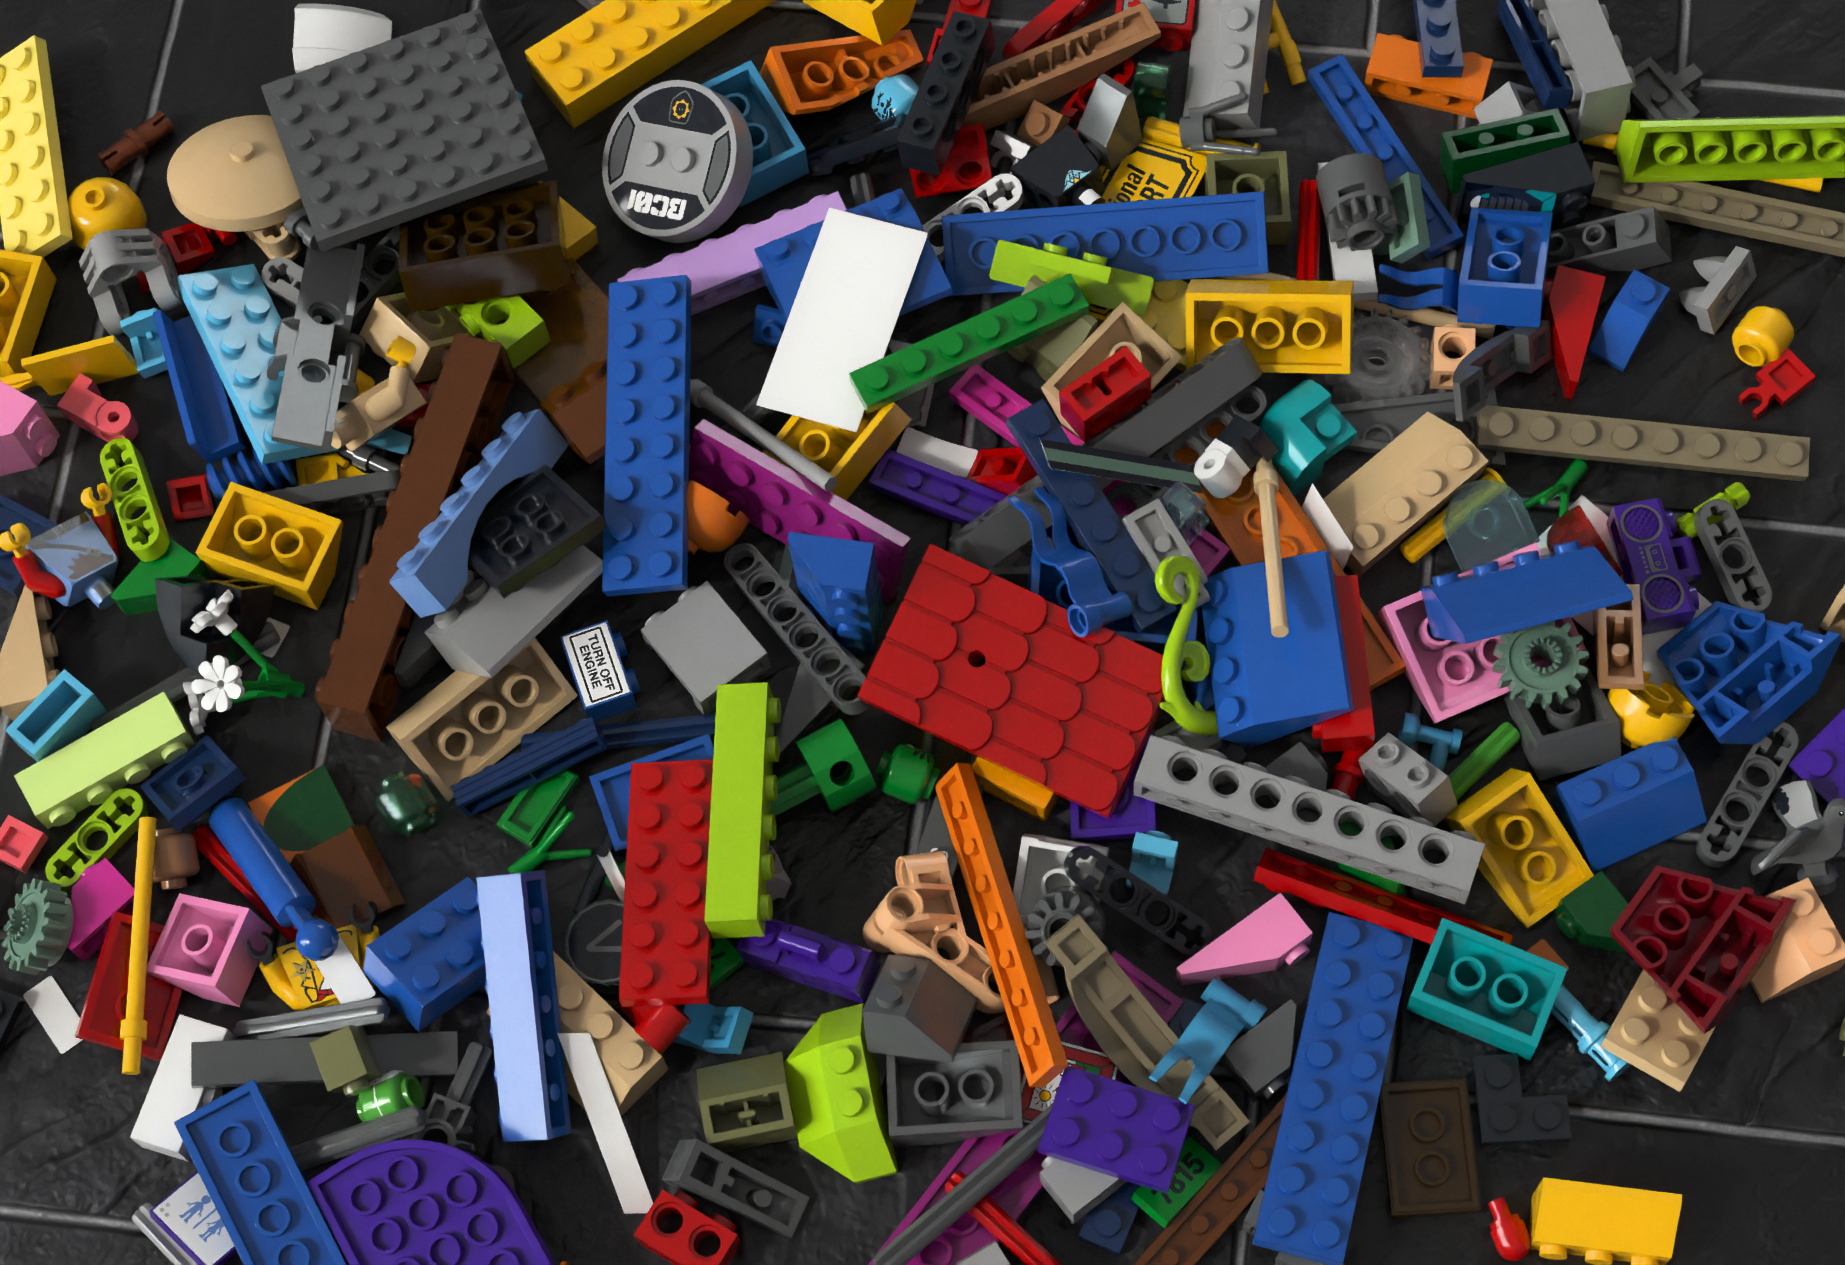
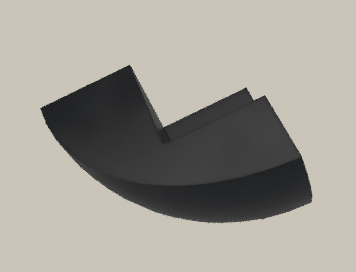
(186, 596)

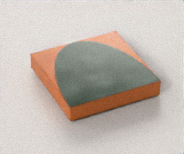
(302, 812)

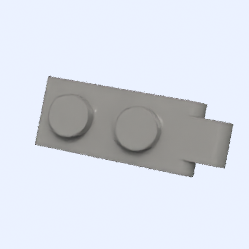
(1159, 538)

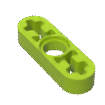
(96, 822)

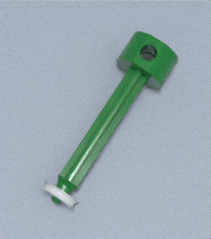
(819, 753)

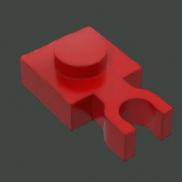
(1780, 381)

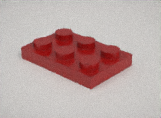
(108, 993)

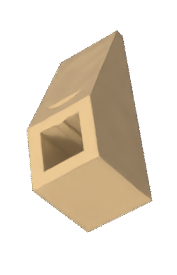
(27, 654)

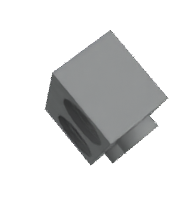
(1407, 780)

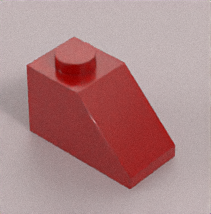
(1001, 469)

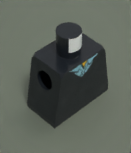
(1060, 173)

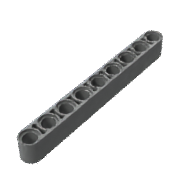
(1139, 433)

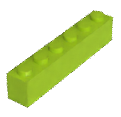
(741, 810)

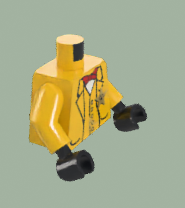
(298, 978)

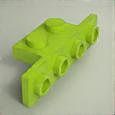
(1098, 283)

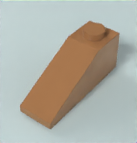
(1619, 644)

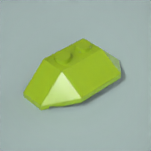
(840, 1098)

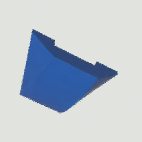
(1746, 669)

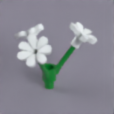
(223, 682)

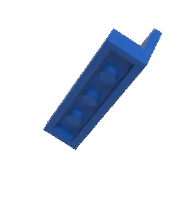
(199, 391)

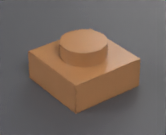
(1041, 123)

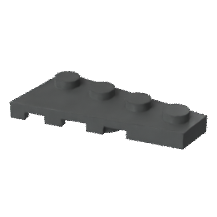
(1378, 428)

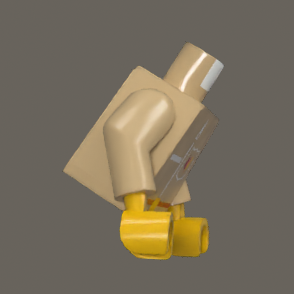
(379, 406)

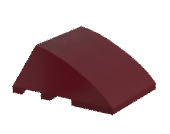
(1700, 939)

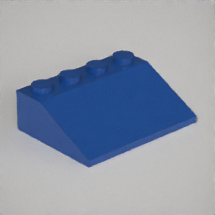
(787, 258)
(1521, 593)
(1268, 682)

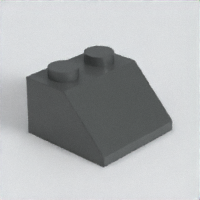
(917, 1011)

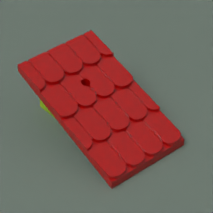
(1016, 683)

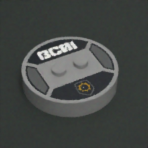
(677, 161)

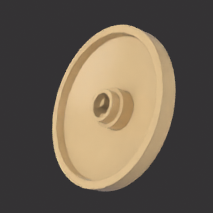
(234, 176)

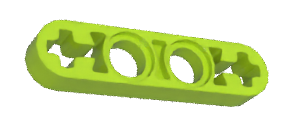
(138, 496)

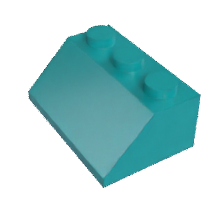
(1486, 989)

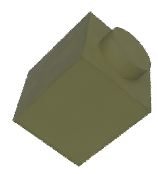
(346, 1060)

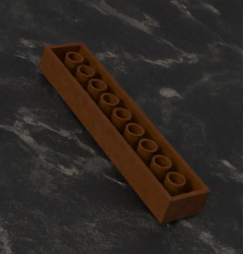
(448, 442)

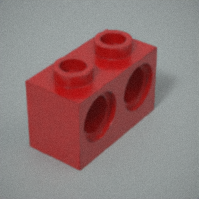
(964, 169)
(1105, 394)
(682, 1246)

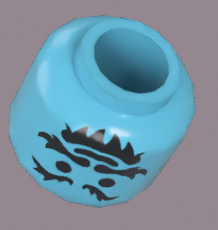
(894, 96)

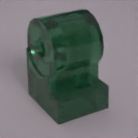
(1152, 89)

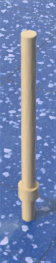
(1266, 487)

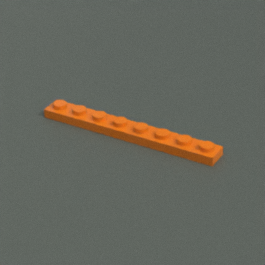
(1001, 926)

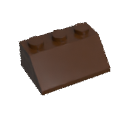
(580, 411)

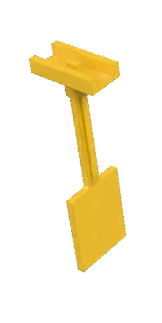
(57, 370)

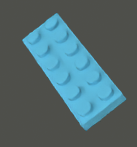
(238, 332)

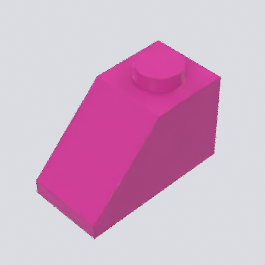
(94, 899)

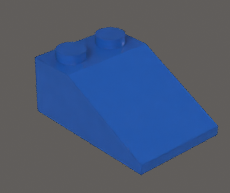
(1504, 267)

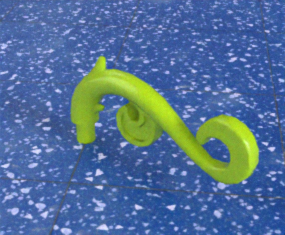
(1176, 649)

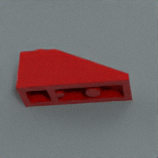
(1571, 310)

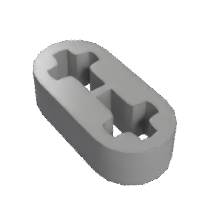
(280, 289)

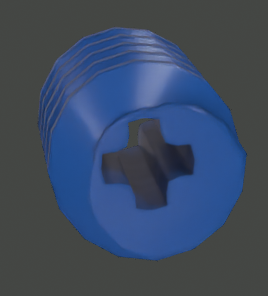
(249, 474)

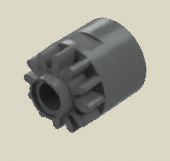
(1356, 201)
(1057, 904)

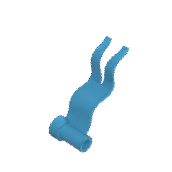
(1210, 1033)

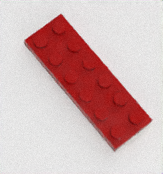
(665, 885)

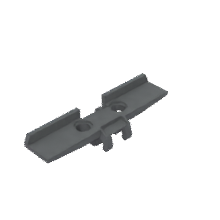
(303, 347)

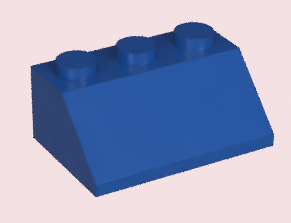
(1630, 804)

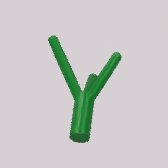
(1561, 488)
(540, 854)

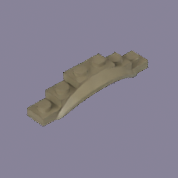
(1133, 1031)

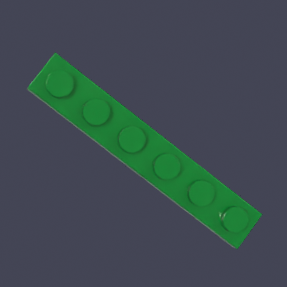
(969, 343)

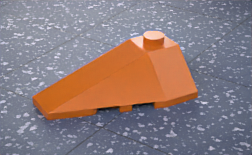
(833, 71)

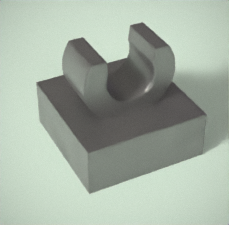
(1010, 146)

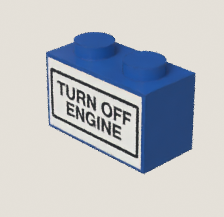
(599, 672)

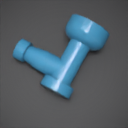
(1441, 740)

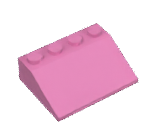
(1446, 672)

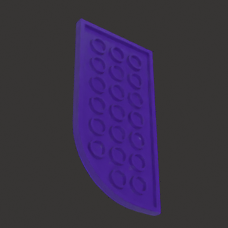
(425, 1208)

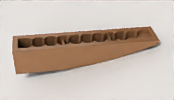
(1059, 66)

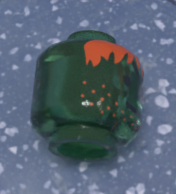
(406, 803)

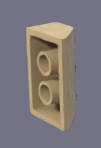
(1117, 331)

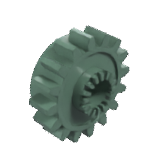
(1538, 683)
(38, 927)

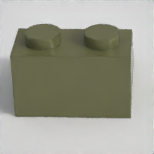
(1053, 348)

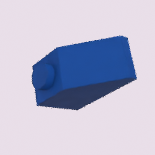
(1629, 320)

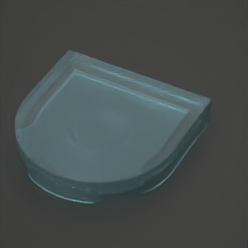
(1486, 523)

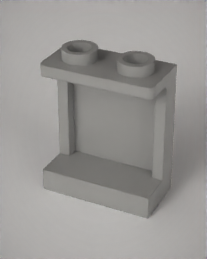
(705, 645)

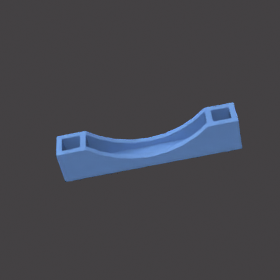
(438, 565)

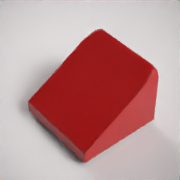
(190, 497)

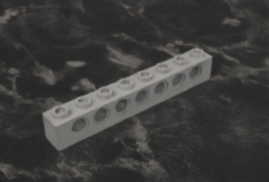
(1322, 837)

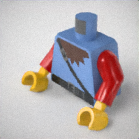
(73, 557)

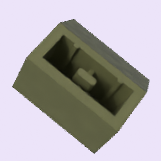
(746, 1103)

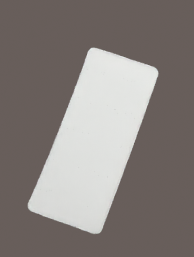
(937, 452)

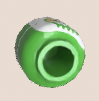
(389, 1094)

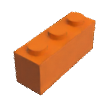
(1397, 75)

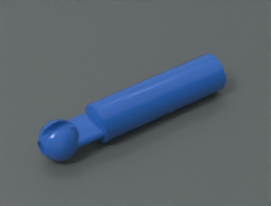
(272, 877)

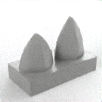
(1727, 280)

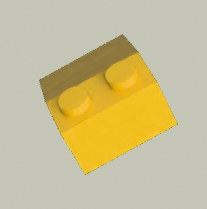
(1525, 847)

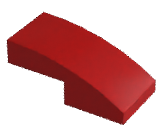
(188, 248)

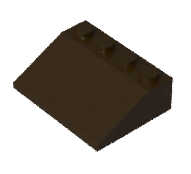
(485, 248)

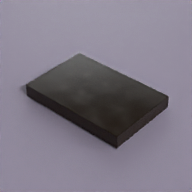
(1429, 1148)

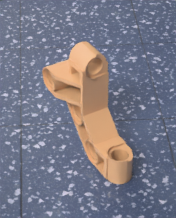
(926, 916)

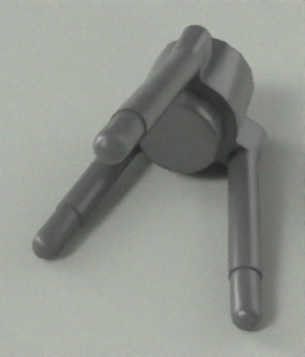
(1200, 132)

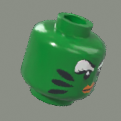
(908, 773)

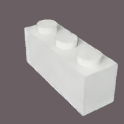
(171, 1089)

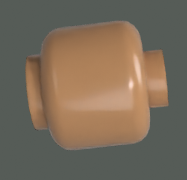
(174, 858)

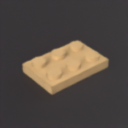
(1656, 1035)

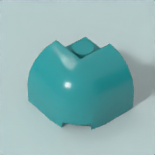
(1306, 433)

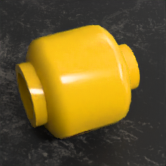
(1762, 336)

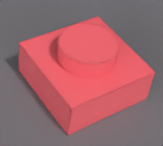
(19, 843)

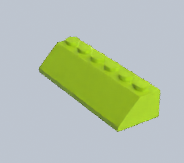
(1731, 148)

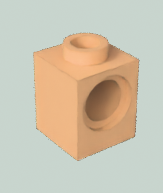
(1445, 339)

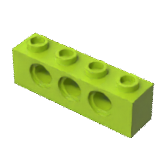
(520, 335)

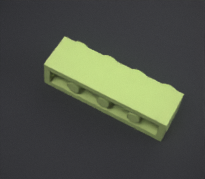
(105, 761)

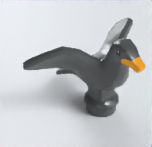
(1809, 836)

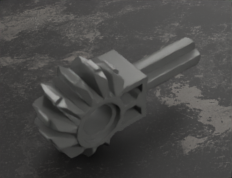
(452, 1114)

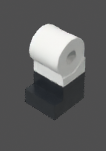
(1233, 456)

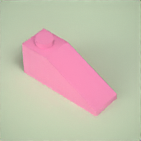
(1252, 946)

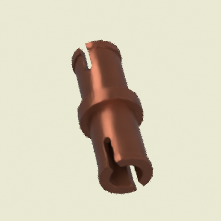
(135, 143)

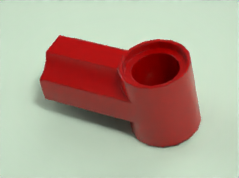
(657, 1024)

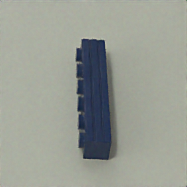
(1535, 53)
(529, 766)

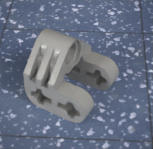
(119, 255)

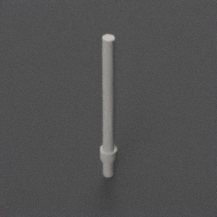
(702, 396)

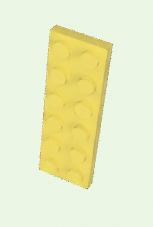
(31, 165)

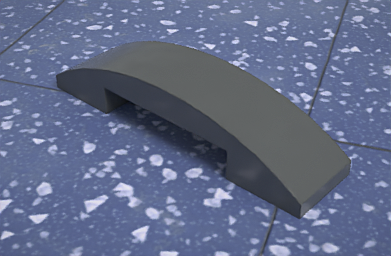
(1496, 360)

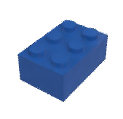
(431, 957)

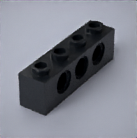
(946, 93)

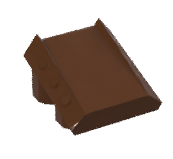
(345, 873)

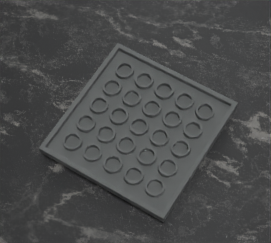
(402, 129)

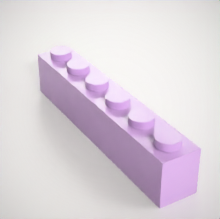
(729, 265)

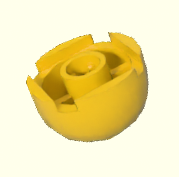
(103, 206)
(1650, 713)

